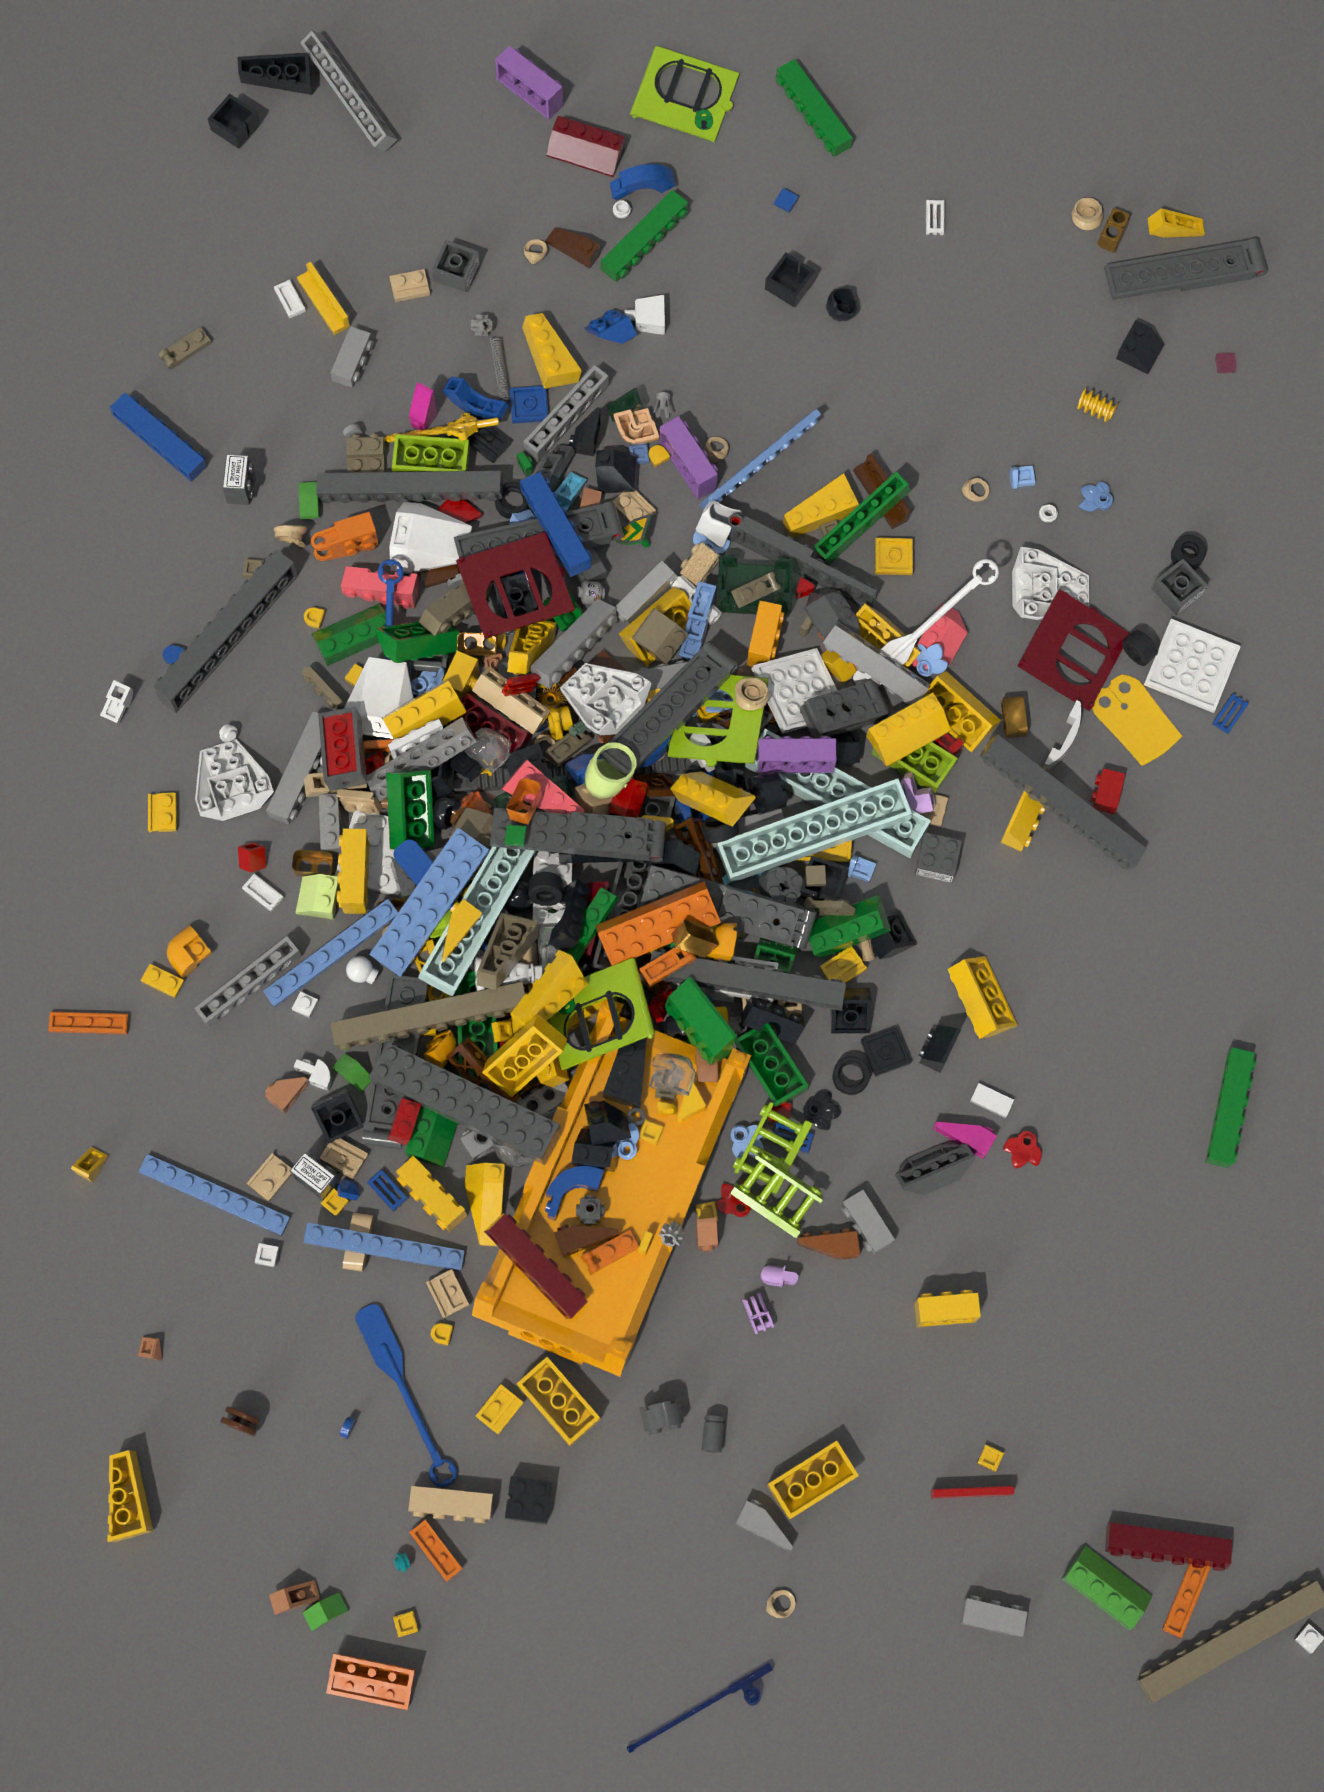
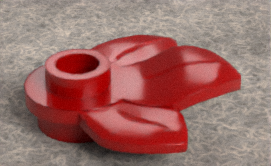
(1021, 1152)
(729, 1202)

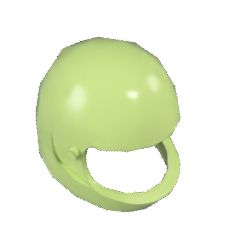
(605, 780)

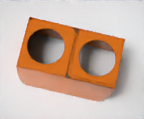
(530, 787)

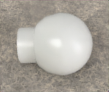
(360, 970)

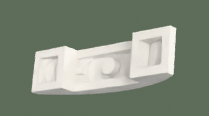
(1056, 755)

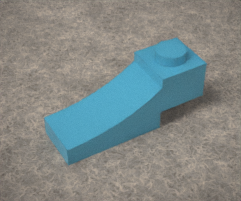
(569, 490)

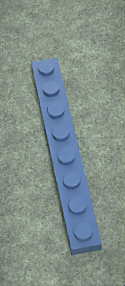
(331, 953)
(214, 1195)
(383, 1246)

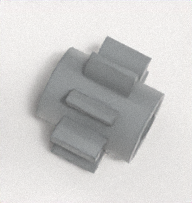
(481, 325)
(736, 1025)
(672, 1234)

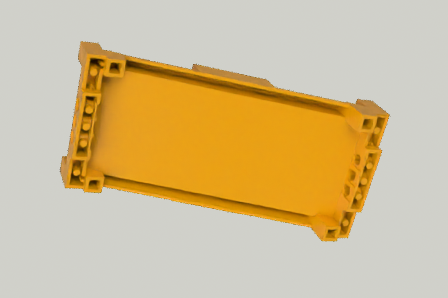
(636, 1197)

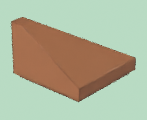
(150, 1348)

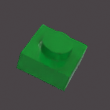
(525, 463)

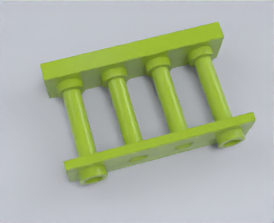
(791, 1146)
(760, 1204)

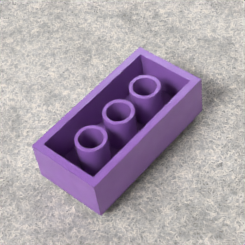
(529, 82)
(688, 457)
(796, 755)

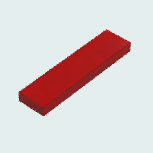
(972, 1492)

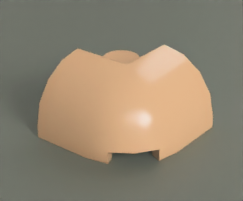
(636, 426)

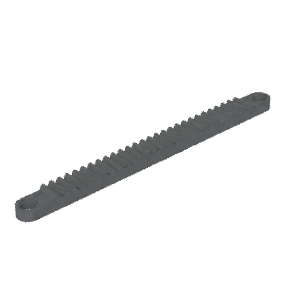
(483, 782)

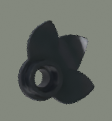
(824, 1110)

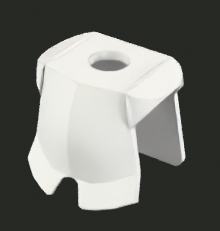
(714, 522)

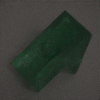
(628, 401)

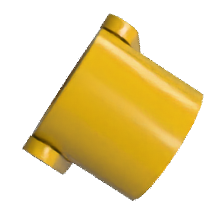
(559, 721)

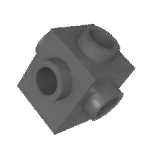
(586, 1217)

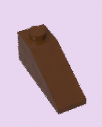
(575, 246)
(578, 1238)

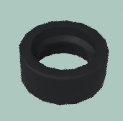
(511, 487)
(717, 831)
(851, 1060)

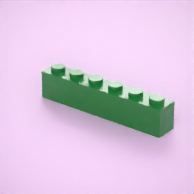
(813, 108)
(644, 236)
(862, 518)
(1230, 1108)

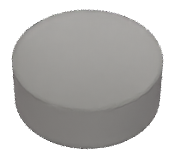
(352, 429)

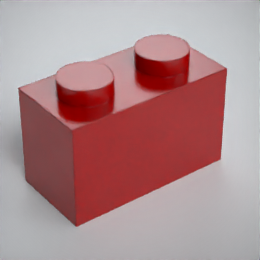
(1108, 790)
(629, 800)
(404, 1121)

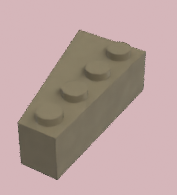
(448, 610)
(505, 949)

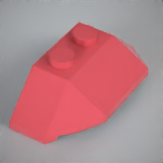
(948, 632)

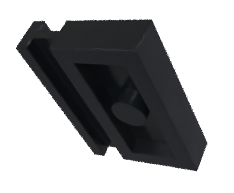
(488, 443)
(467, 766)

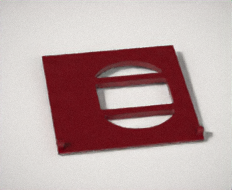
(490, 565)
(1049, 637)

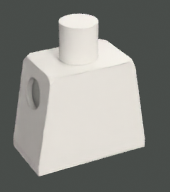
(648, 315)

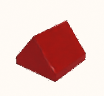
(804, 588)

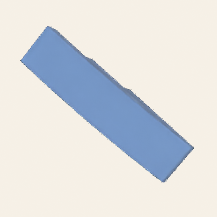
(698, 619)

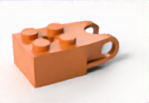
(346, 538)

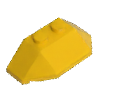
(880, 630)

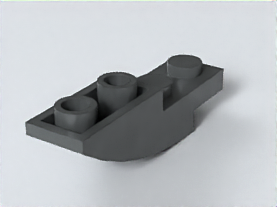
(554, 465)

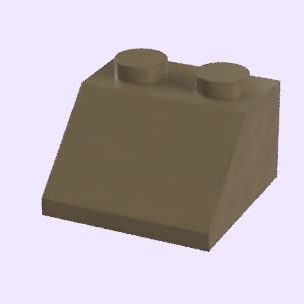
(659, 636)
(476, 824)

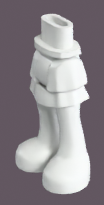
(521, 973)

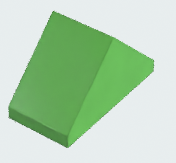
(352, 1072)
(325, 1611)

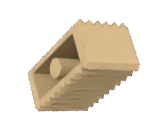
(700, 563)

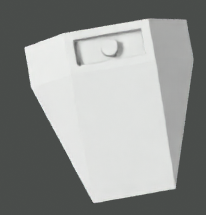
(424, 538)
(1037, 580)
(378, 692)
(605, 697)
(230, 782)

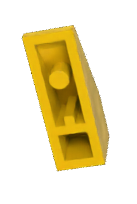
(1174, 224)
(461, 921)

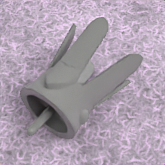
(662, 403)

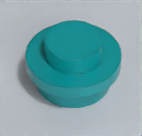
(401, 1562)

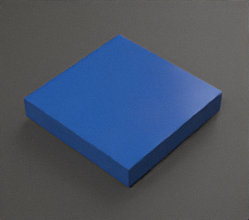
(528, 404)

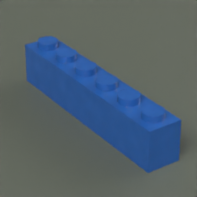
(158, 437)
(555, 524)

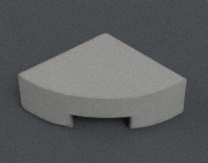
(454, 582)

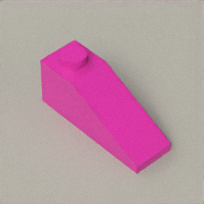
(423, 407)
(975, 1136)

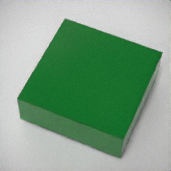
(515, 835)

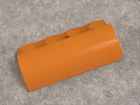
(371, 1681)

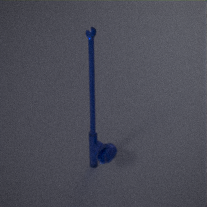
(744, 1684)

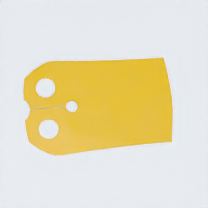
(1141, 726)

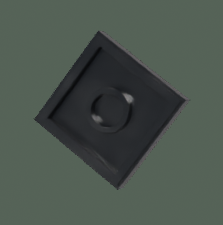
(885, 1051)

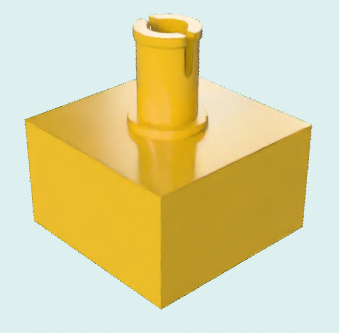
(462, 673)

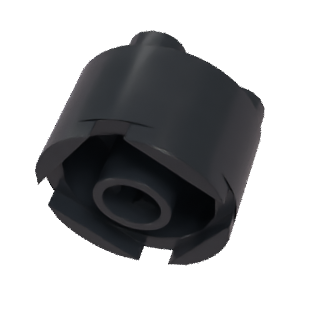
(767, 792)

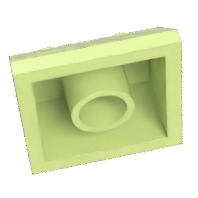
(318, 896)

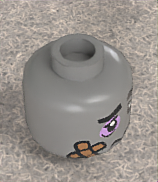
(590, 592)

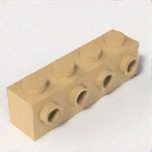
(519, 707)
(450, 1503)

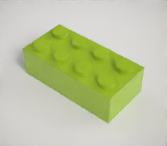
(429, 454)
(929, 765)

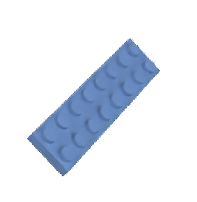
(766, 456)
(429, 902)

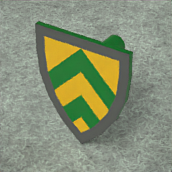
(636, 531)

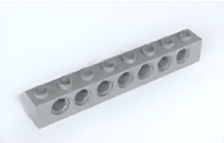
(348, 91)

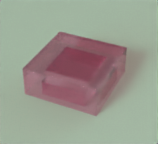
(1225, 363)

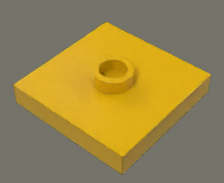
(893, 556)

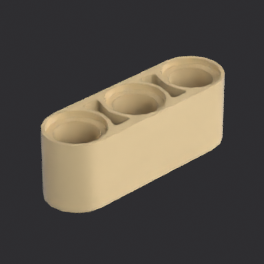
(360, 1223)

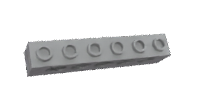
(566, 413)
(424, 755)
(247, 982)
(478, 1149)

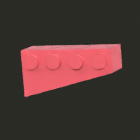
(367, 585)
(552, 799)

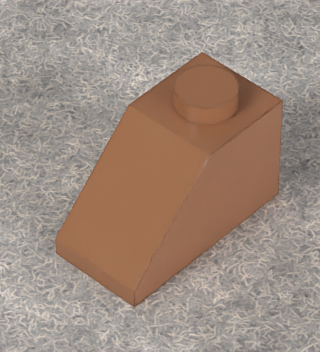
(285, 1092)
(706, 1234)
(294, 1597)

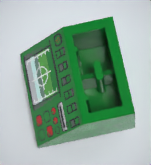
(776, 952)

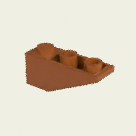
(838, 1245)

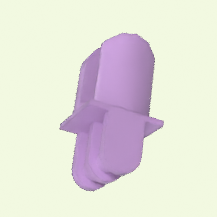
(778, 1276)
(758, 1315)

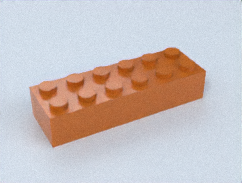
(652, 924)

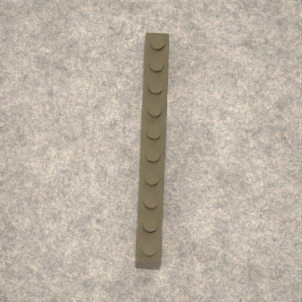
(426, 1016)
(1231, 1642)

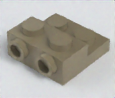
(365, 454)

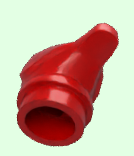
(374, 762)

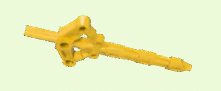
(460, 428)

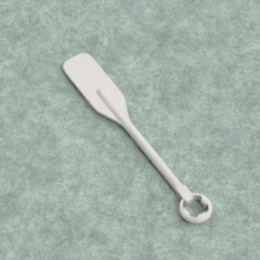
(901, 648)

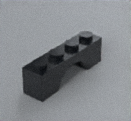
(568, 929)

